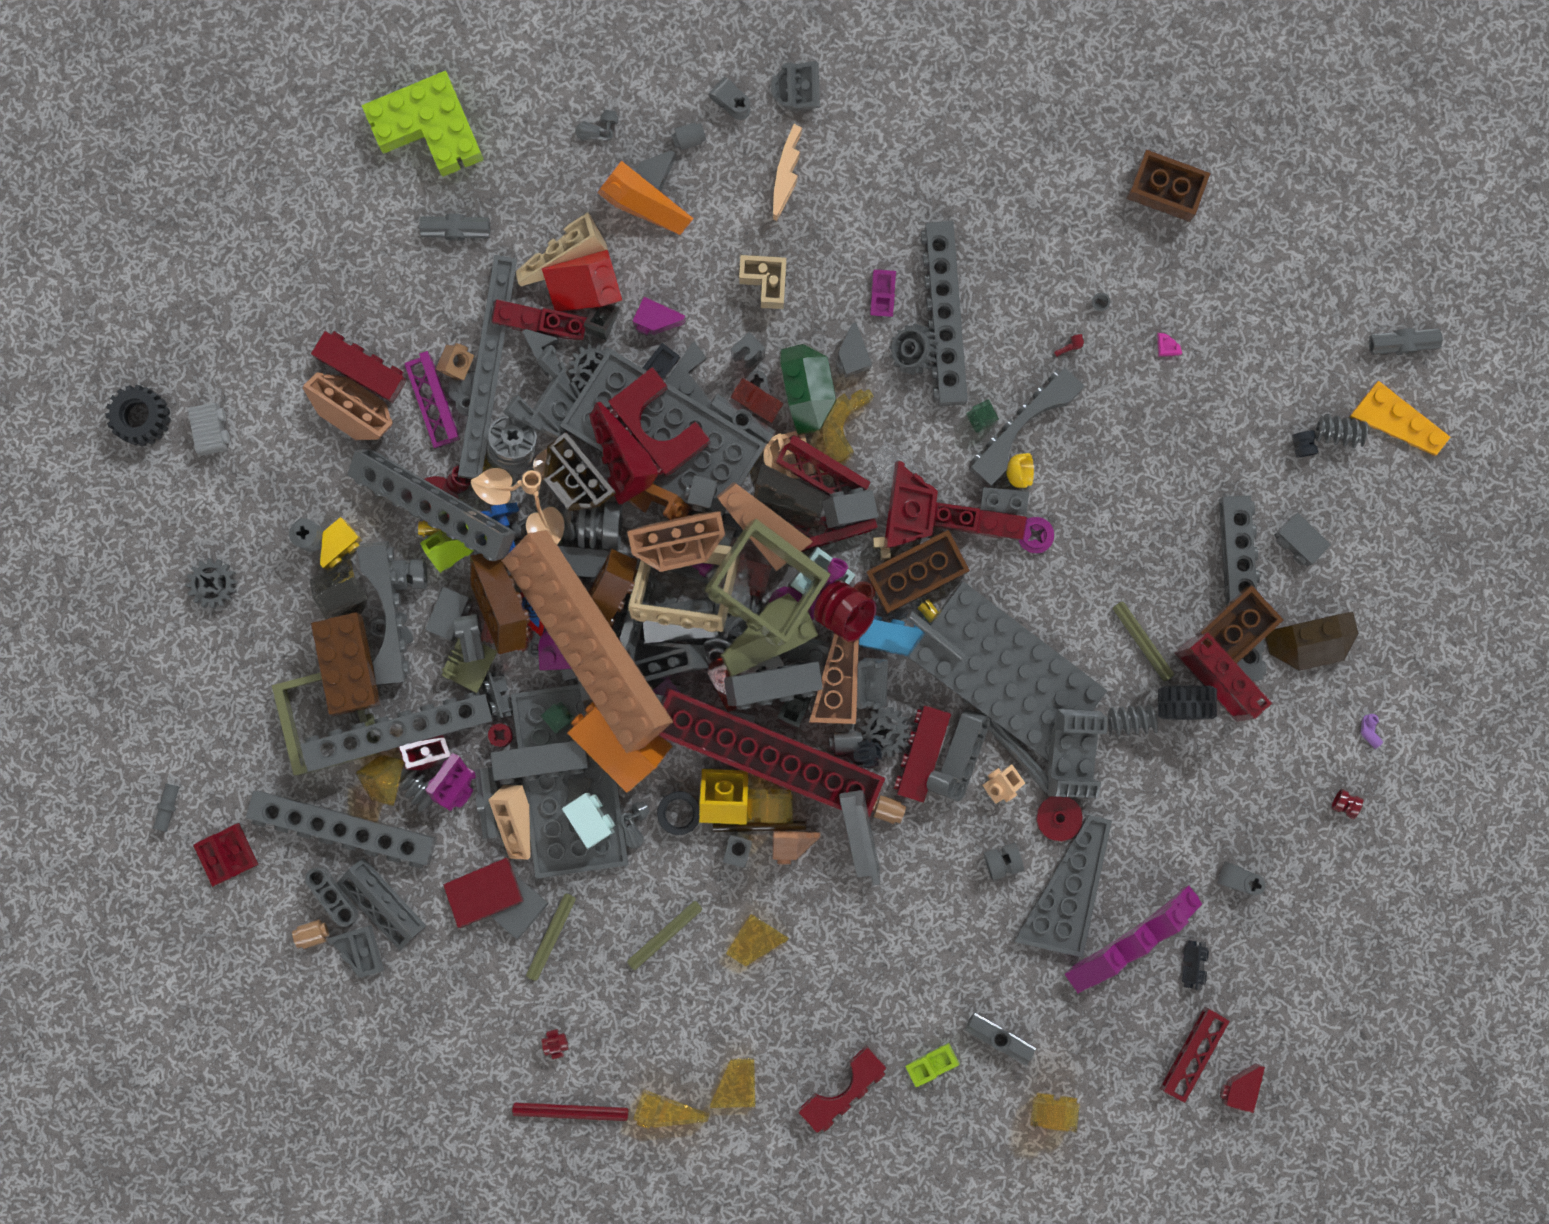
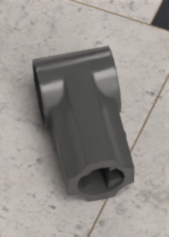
(468, 631)

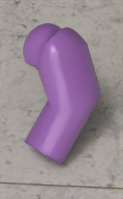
(1368, 730)

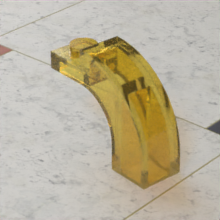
(833, 429)

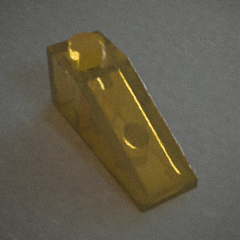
(661, 1112)

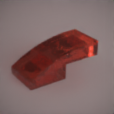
(757, 400)

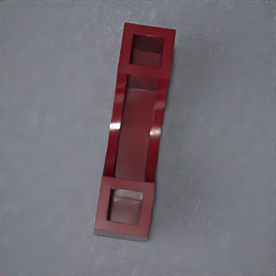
(820, 1110)

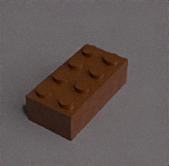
(917, 572)
(499, 603)
(345, 664)

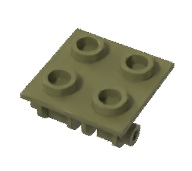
(469, 673)

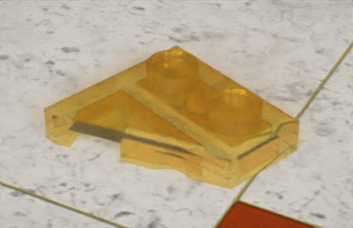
(754, 941)
(736, 1085)

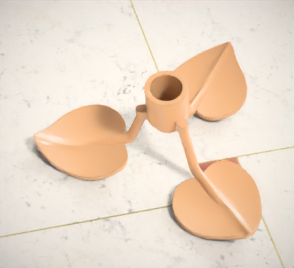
(495, 487)

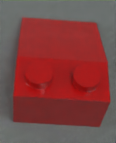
(582, 282)

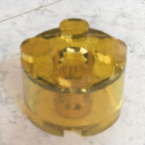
(770, 807)
(1055, 1114)

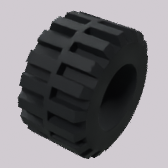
(125, 402)
(1187, 702)

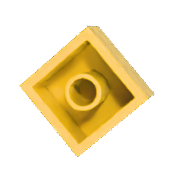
(723, 796)

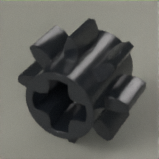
(868, 754)

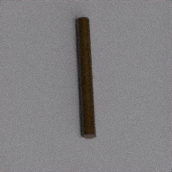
(758, 826)

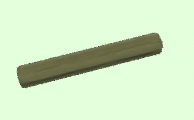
(1143, 641)
(664, 935)
(551, 937)

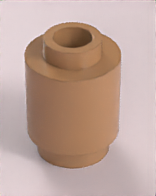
(888, 810)
(310, 934)

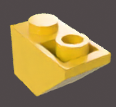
(337, 542)

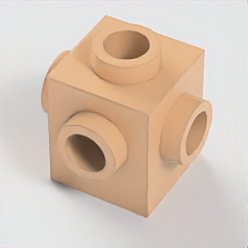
(1003, 784)

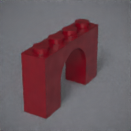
(668, 454)

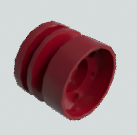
(845, 611)

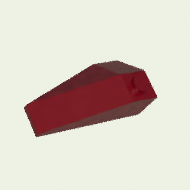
(627, 460)

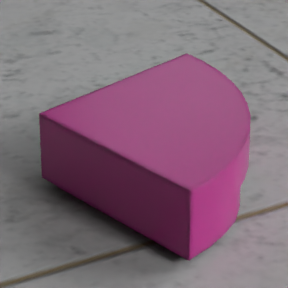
(1167, 346)

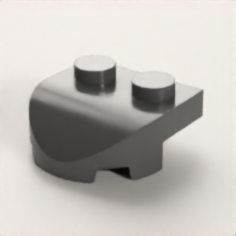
(797, 86)

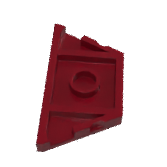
(910, 508)

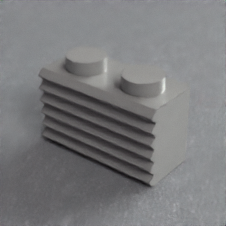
(208, 428)

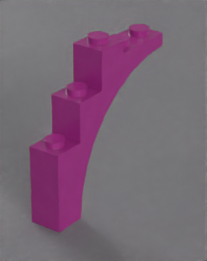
(1135, 943)

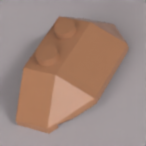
(348, 406)
(677, 541)

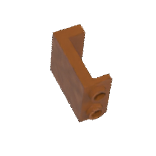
(674, 504)

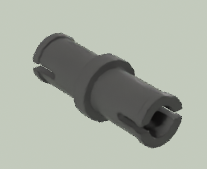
(166, 807)

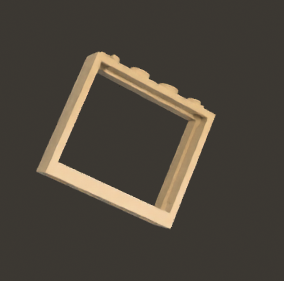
(681, 617)

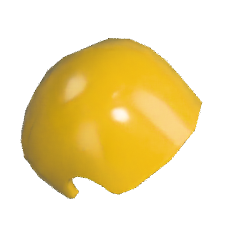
(1020, 470)

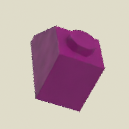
(656, 318)

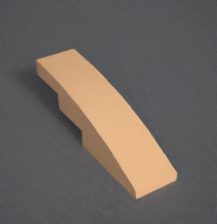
(785, 178)

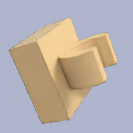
(878, 543)

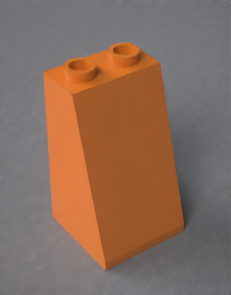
(604, 748)

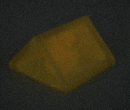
(381, 778)

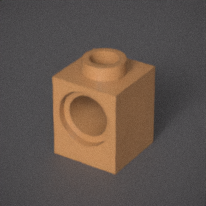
(446, 363)

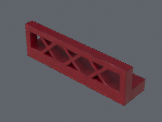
(820, 462)
(837, 535)
(1189, 1052)

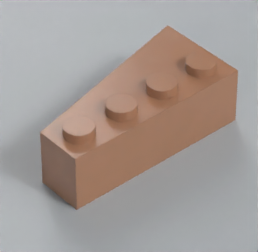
(746, 508)
(838, 698)

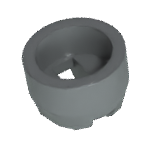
(1098, 306)

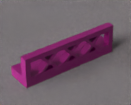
(438, 394)

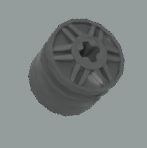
(511, 445)
(600, 525)

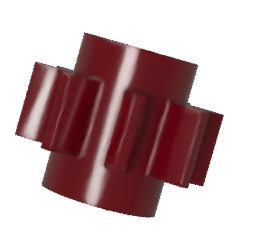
(555, 1044)

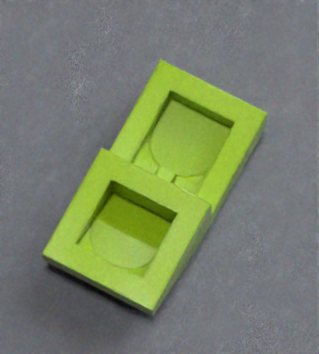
(932, 1064)

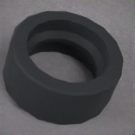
(661, 813)

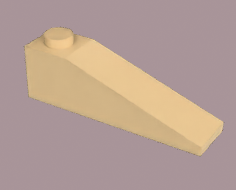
(580, 240)

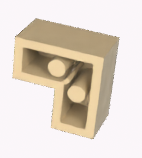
(769, 273)

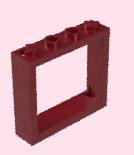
(1217, 669)

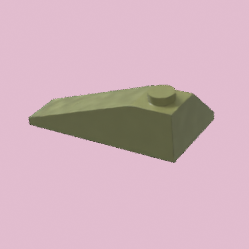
(753, 648)

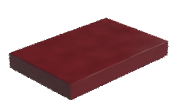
(483, 892)

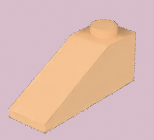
(512, 817)

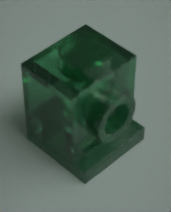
(982, 416)
(558, 717)

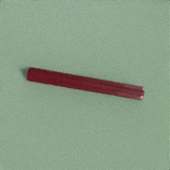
(570, 1111)

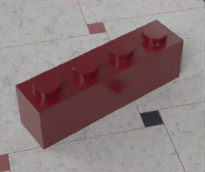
(358, 366)
(923, 753)

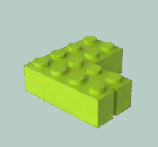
(426, 111)

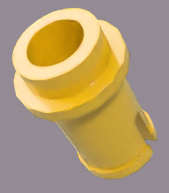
(424, 529)
(928, 610)

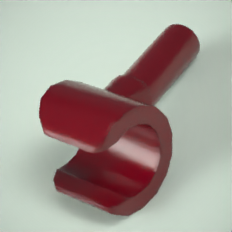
(1077, 343)

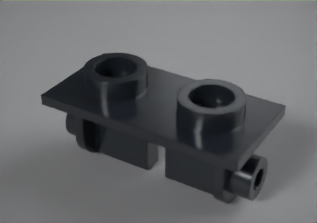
(1197, 956)

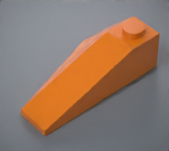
(638, 197)

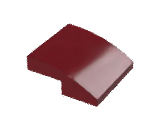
(225, 854)

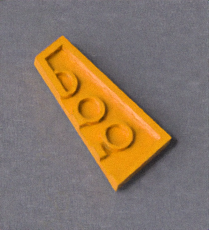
(1398, 419)

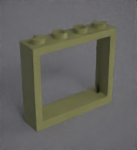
(791, 556)
(289, 727)

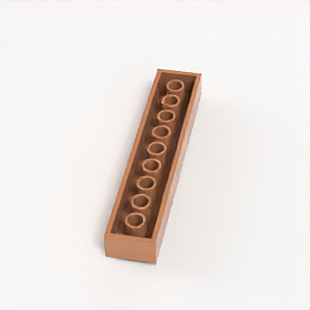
(586, 641)

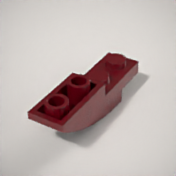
(538, 320)
(979, 521)

